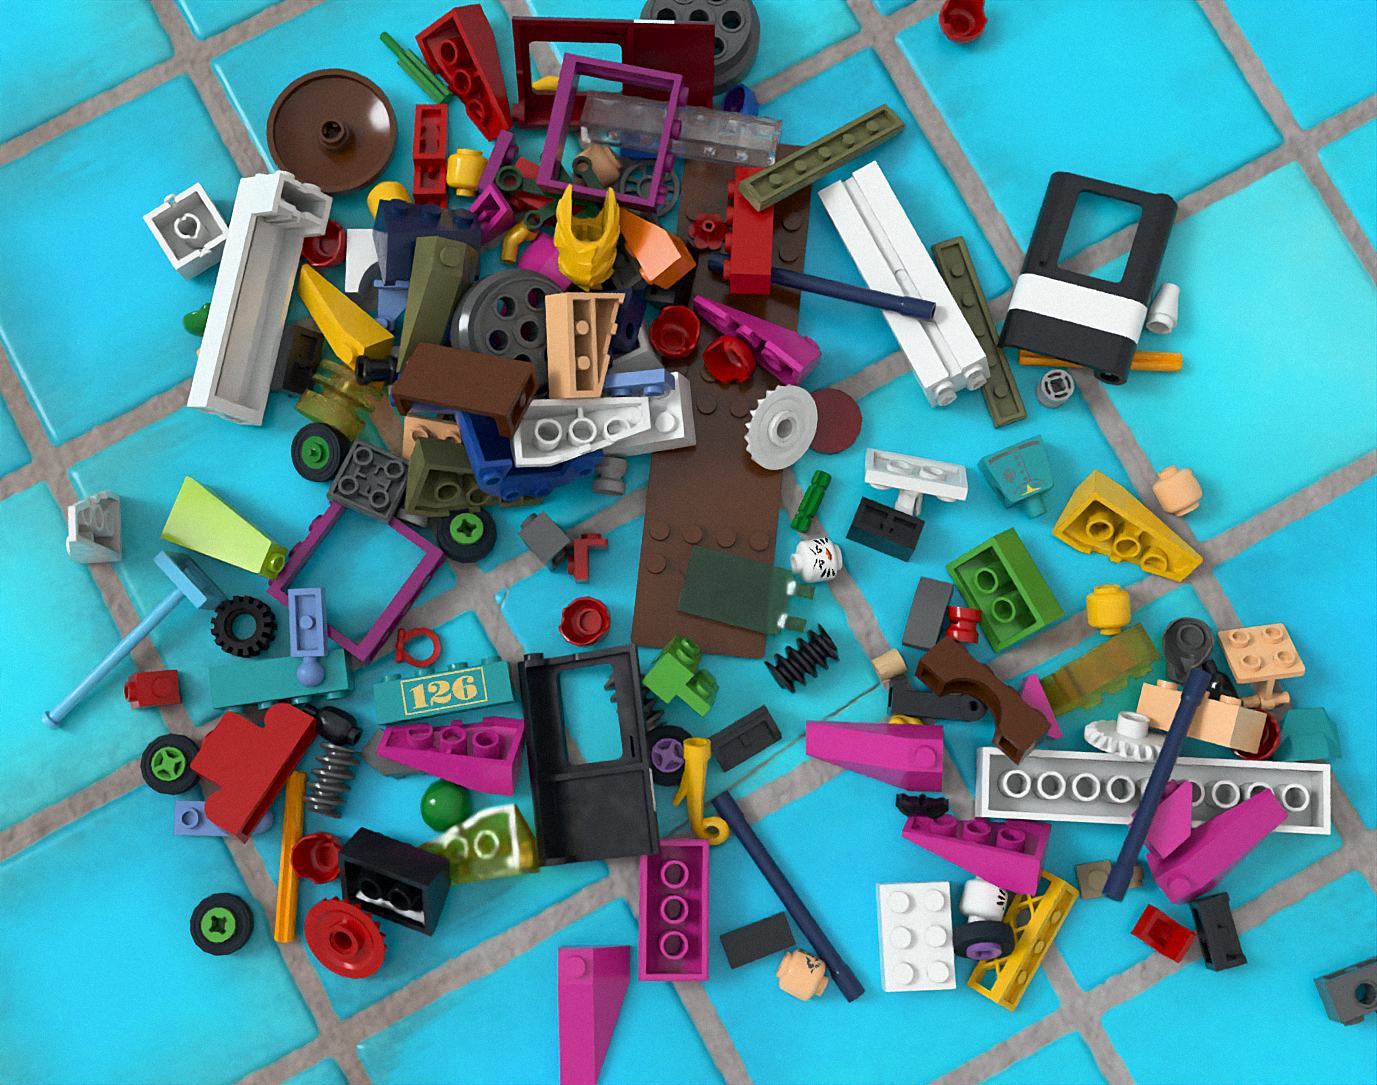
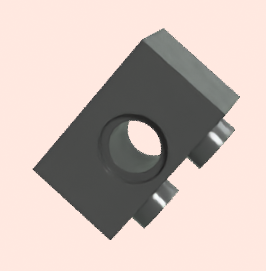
(546, 540)
(1339, 989)

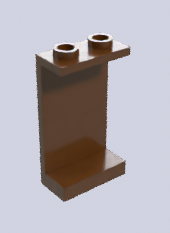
(468, 384)

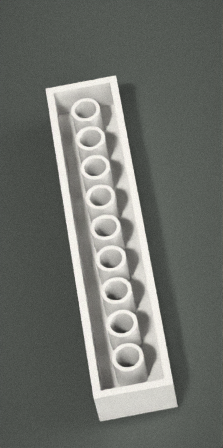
(1111, 786)

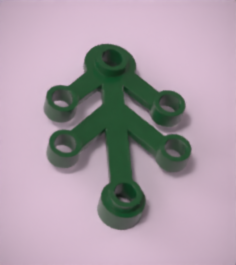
(549, 211)

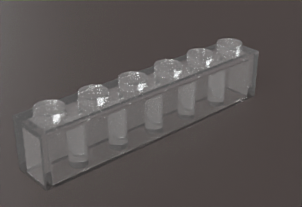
(704, 135)

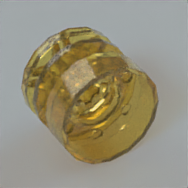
(338, 400)

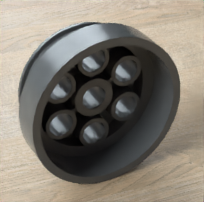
(737, 45)
(478, 317)

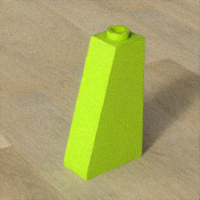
(218, 530)

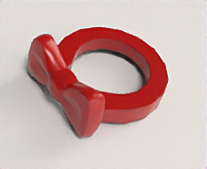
(403, 636)

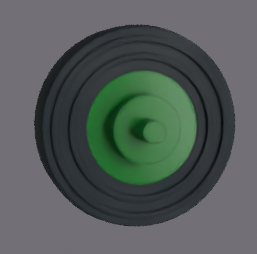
(319, 452)

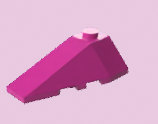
(775, 347)
(892, 753)
(473, 755)
(1000, 852)
(589, 1002)

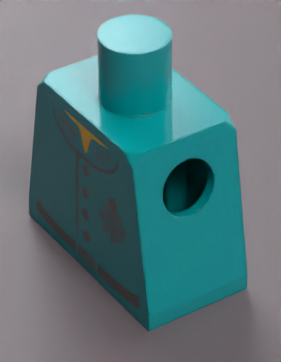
(1020, 475)

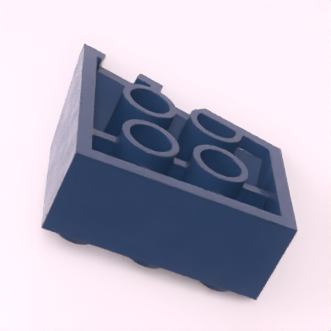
(401, 223)

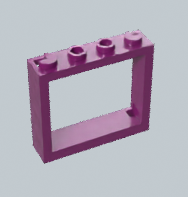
(561, 114)
(397, 607)

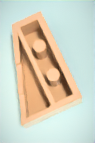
(578, 342)
(1214, 721)

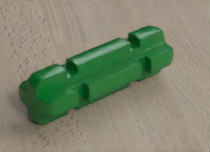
(811, 501)

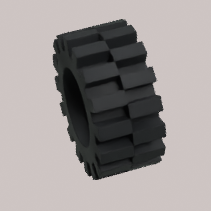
(229, 612)

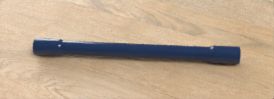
(904, 305)
(1122, 869)
(839, 971)

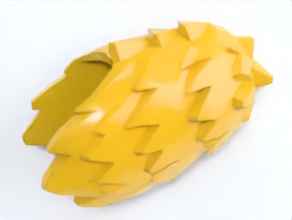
(588, 244)

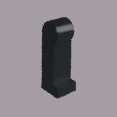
(931, 706)

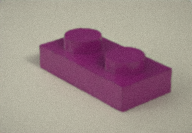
(503, 154)

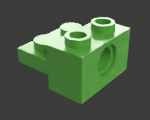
(677, 673)

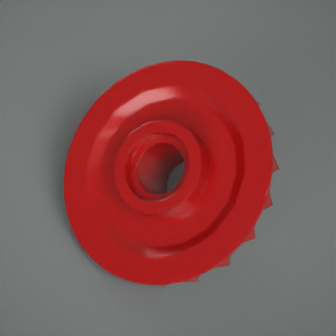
(345, 938)

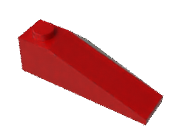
(466, 57)

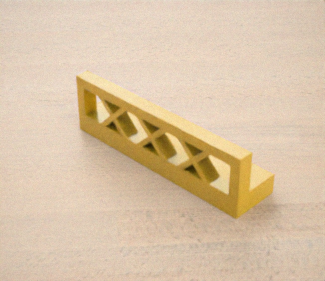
(1031, 946)

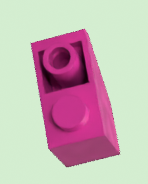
(1171, 821)

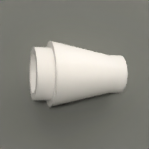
(1164, 310)

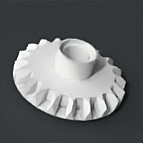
(782, 427)
(1126, 736)

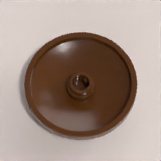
(333, 131)

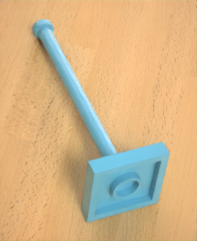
(189, 582)

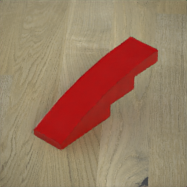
(431, 154)

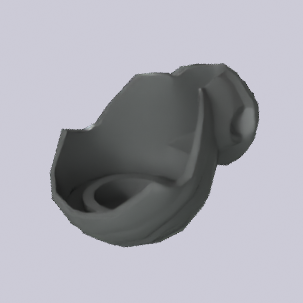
(1186, 646)

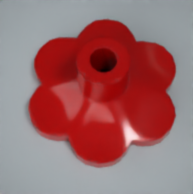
(708, 238)

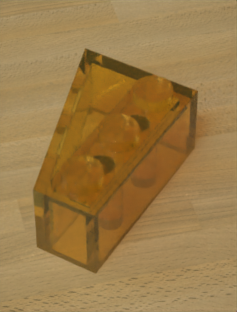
(1100, 671)

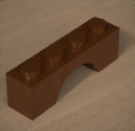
(951, 670)

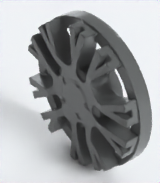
(644, 184)

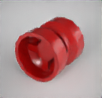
(963, 624)

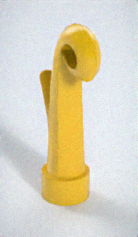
(696, 755)

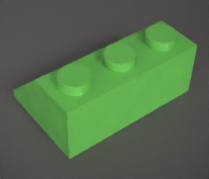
(1006, 587)

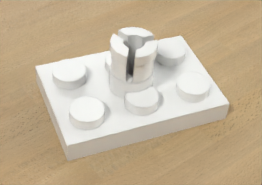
(914, 478)

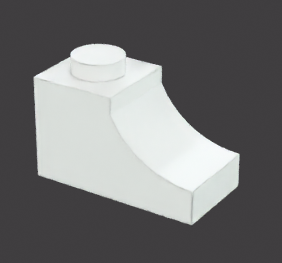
(361, 263)

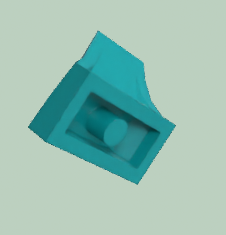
(1307, 736)

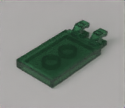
(741, 592)

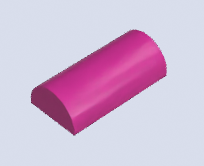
(674, 912)

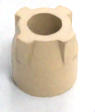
(889, 665)

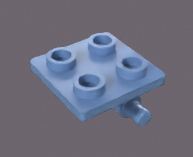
(391, 302)

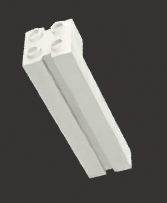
(896, 262)
(254, 294)

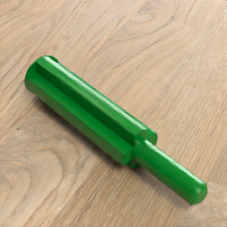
(418, 72)

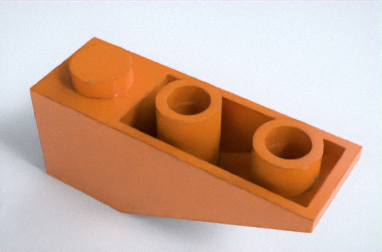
(659, 252)

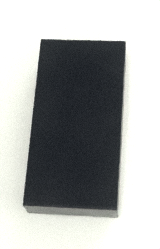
(757, 940)

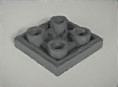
(370, 481)

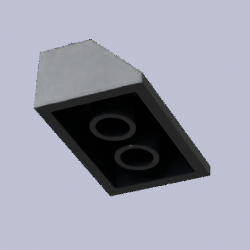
(394, 880)

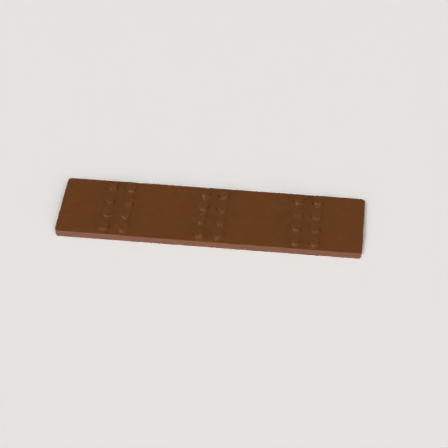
(714, 489)

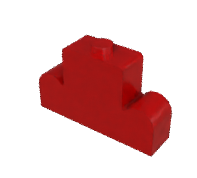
(251, 765)

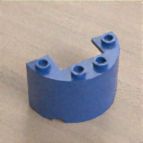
(495, 467)

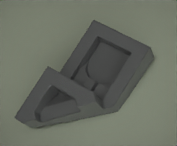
(383, 765)

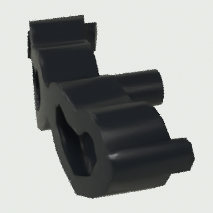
(929, 806)

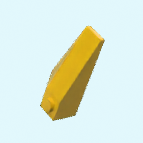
(343, 322)
(1116, 524)

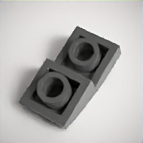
(927, 614)

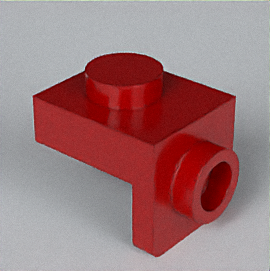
(579, 562)
(152, 689)
(1163, 934)

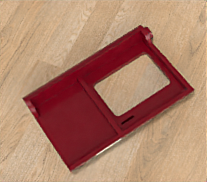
(652, 44)

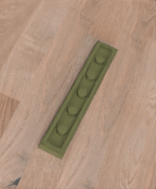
(821, 157)
(962, 281)

